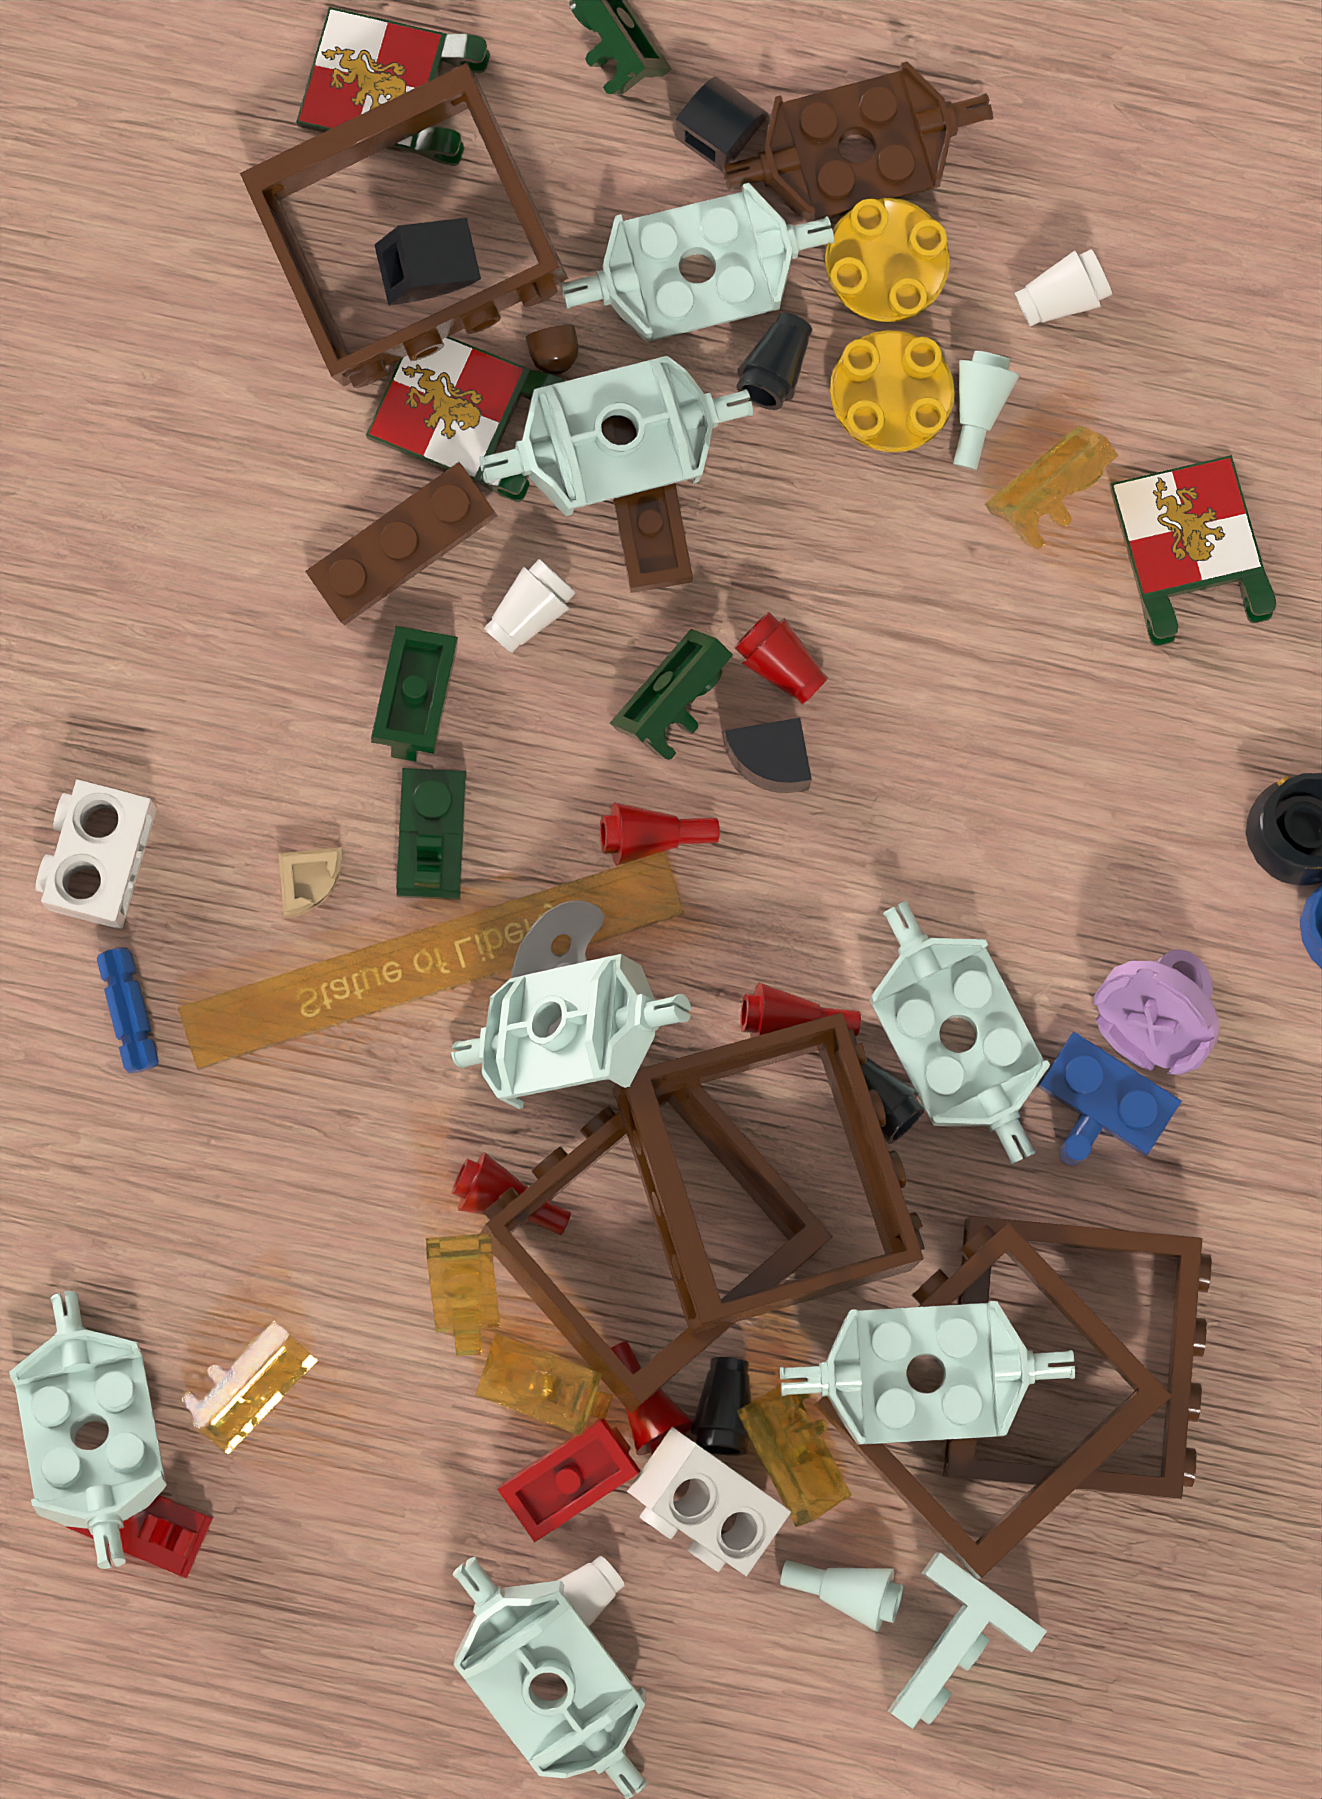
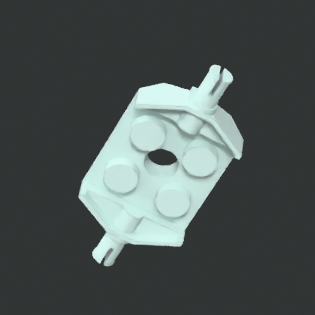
(736, 232)
(580, 467)
(958, 980)
(601, 1035)
(981, 1364)
(77, 1381)
(537, 1632)

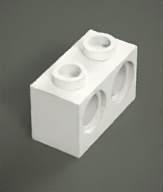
(113, 856)
(711, 1498)

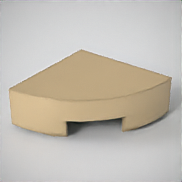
(308, 878)

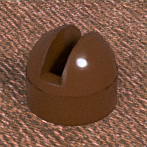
(553, 348)

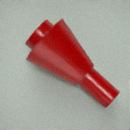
(639, 832)
(775, 1009)
(484, 1181)
(655, 1416)

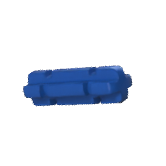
(127, 1010)

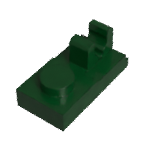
(623, 40)
(682, 676)
(414, 692)
(431, 834)

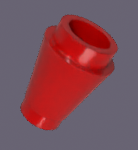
(781, 658)

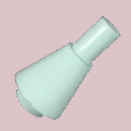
(982, 394)
(858, 1592)

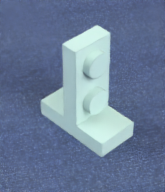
(961, 1640)

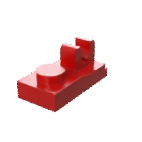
(569, 1479)
(163, 1535)

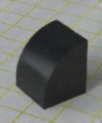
(718, 122)
(426, 260)
(771, 755)

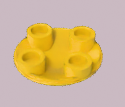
(887, 259)
(892, 390)

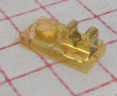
(1063, 470)
(463, 1288)
(542, 1385)
(250, 1389)
(794, 1454)

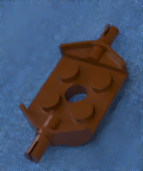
(894, 111)

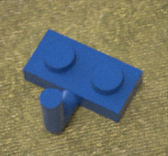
(1107, 1098)

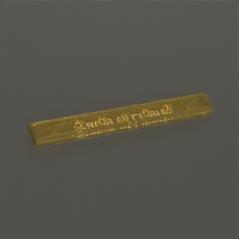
(417, 964)

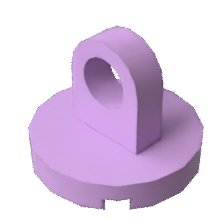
(1159, 1012)

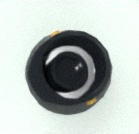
(1287, 829)

